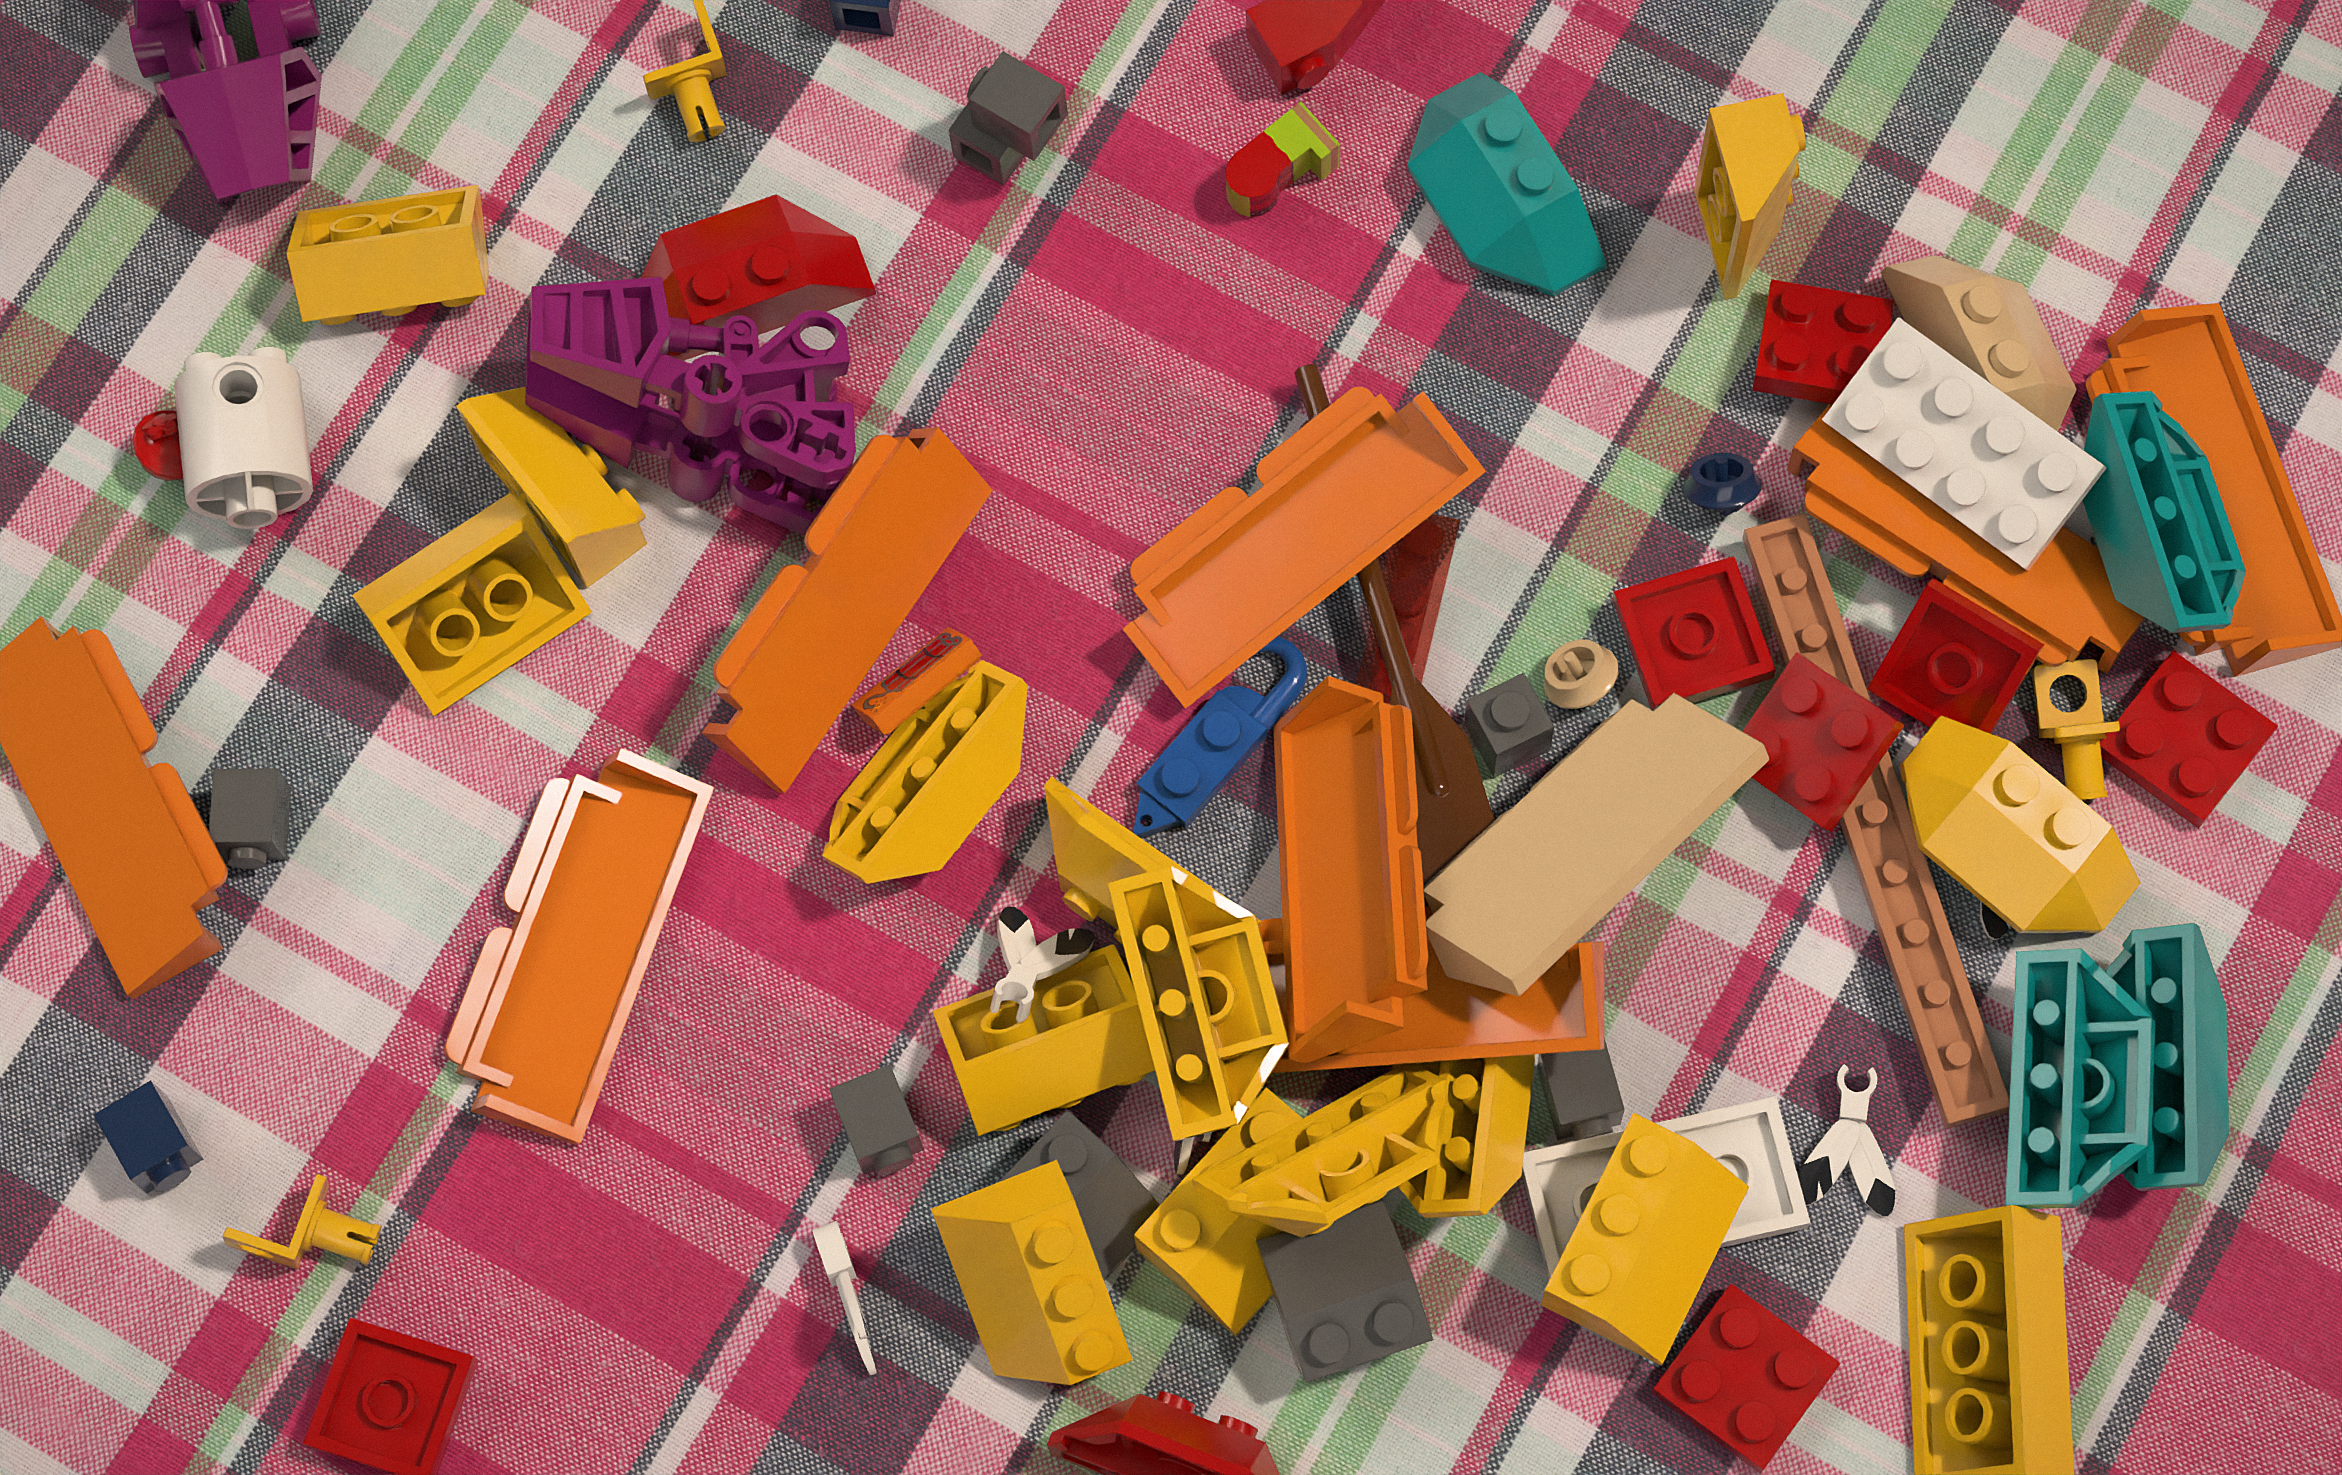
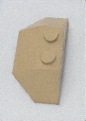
(1986, 327)

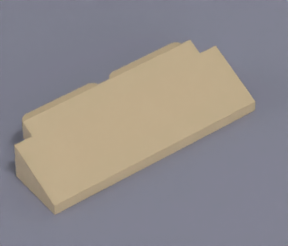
(1583, 840)

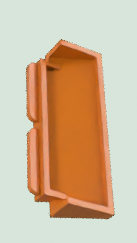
(2203, 385)
(1264, 560)
(2057, 601)
(834, 616)
(111, 817)
(1348, 868)
(589, 911)
(1471, 1021)

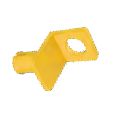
(690, 83)
(2075, 730)
(315, 1228)

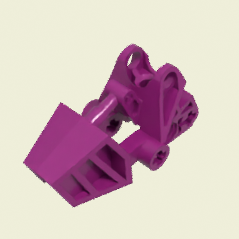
(236, 119)
(604, 362)

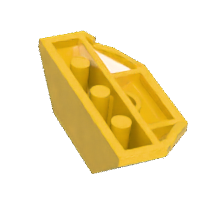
(932, 779)
(2014, 833)
(1096, 851)
(1200, 997)
(1480, 1136)
(1336, 1155)

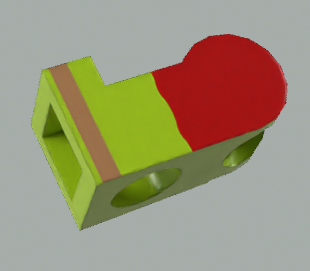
(1278, 159)

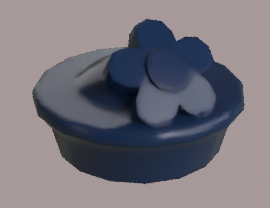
(1722, 482)

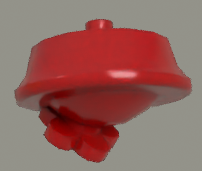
(158, 445)

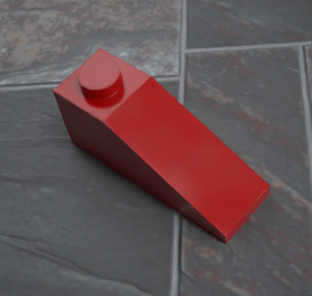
(1305, 37)

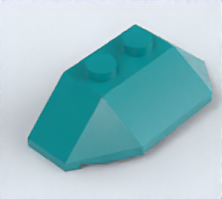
(1502, 189)
(2160, 517)
(2177, 986)
(2075, 1080)

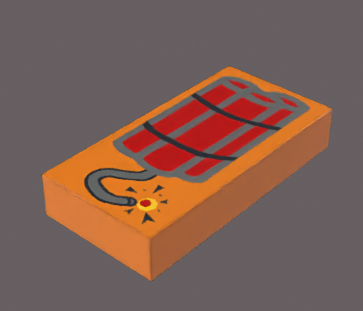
(917, 681)

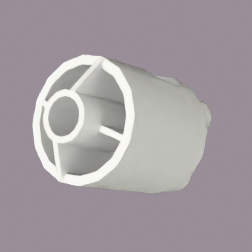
(243, 437)

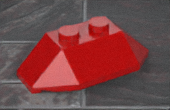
(759, 264)
(1161, 1439)

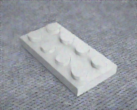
(1964, 444)
(1741, 1137)

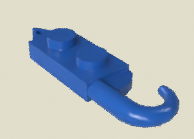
(1215, 746)

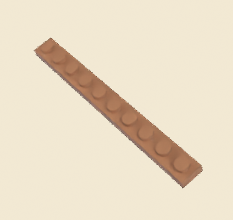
(1884, 844)

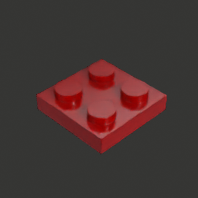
(1816, 340)
(1694, 633)
(1954, 661)
(2186, 739)
(1819, 741)
(1745, 1378)
(390, 1401)

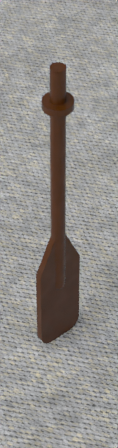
(1448, 781)

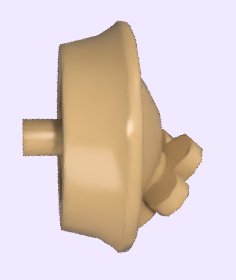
(1579, 674)

